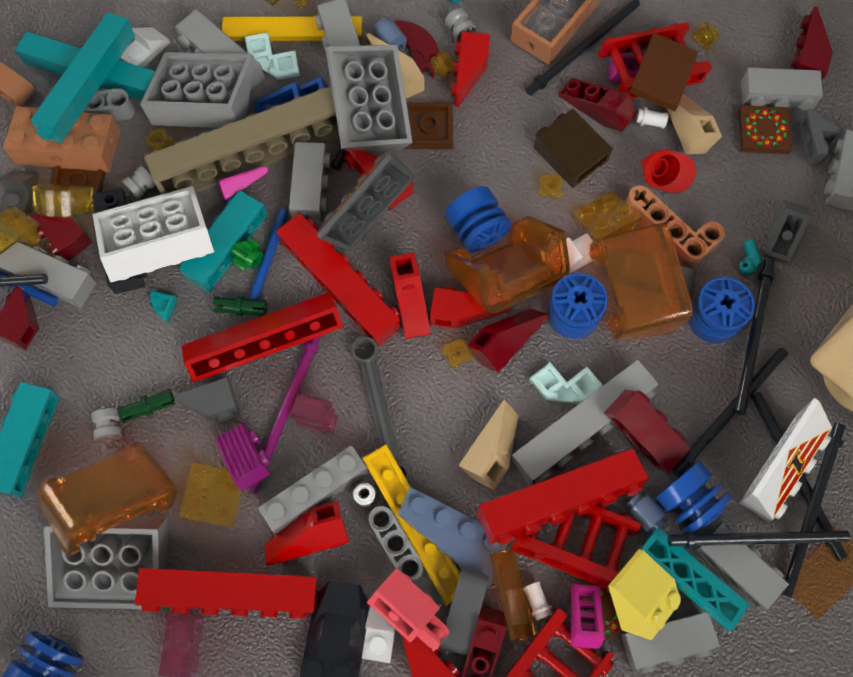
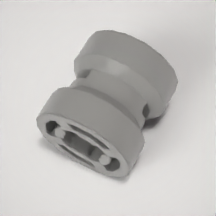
(458, 22)
(138, 183)
(106, 425)

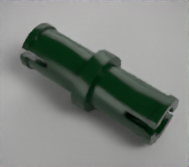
(240, 306)
(146, 405)

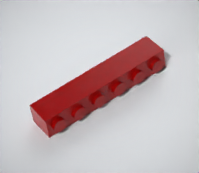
(338, 278)
(261, 337)
(562, 496)
(225, 592)

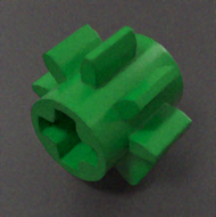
(246, 254)

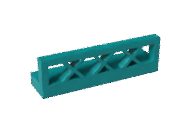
(717, 596)

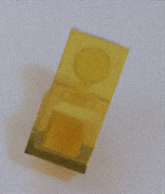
(61, 201)

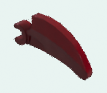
(420, 44)

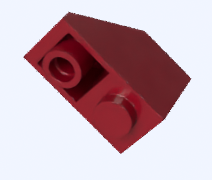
(63, 233)
(18, 319)

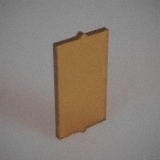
(824, 579)
(512, 595)

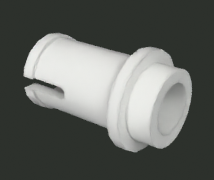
(651, 118)
(364, 488)
(538, 601)

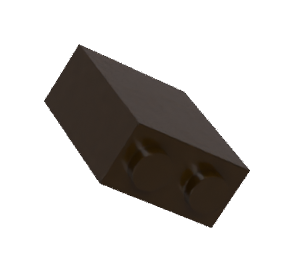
(572, 147)

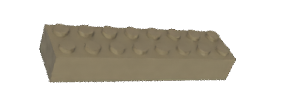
(245, 144)

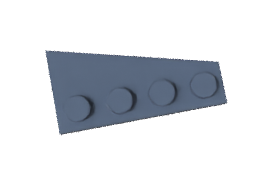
(450, 531)

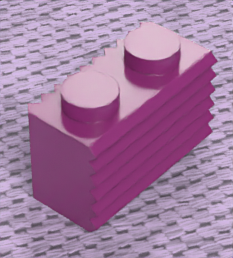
(243, 456)

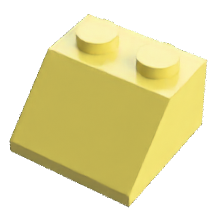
(643, 596)

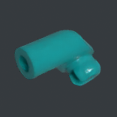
(752, 259)

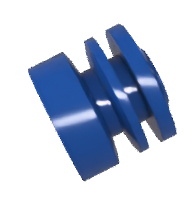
(478, 219)
(575, 319)
(713, 320)
(694, 498)
(46, 659)

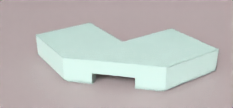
(276, 65)
(556, 388)

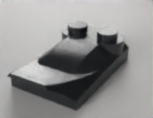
(336, 632)

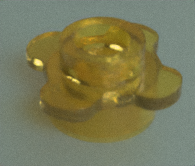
(706, 35)
(442, 64)
(158, 135)
(555, 181)
(460, 346)

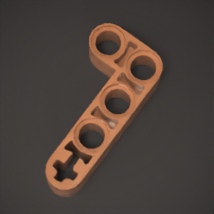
(14, 87)
(642, 198)

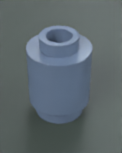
(390, 33)
(646, 512)

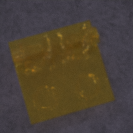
(607, 216)
(17, 226)
(210, 496)

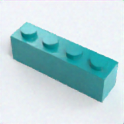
(236, 222)
(23, 435)

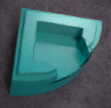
(163, 304)

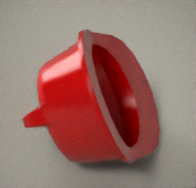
(668, 171)

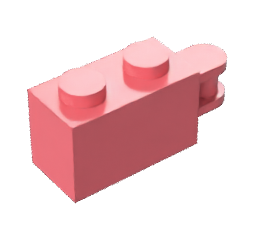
(409, 609)

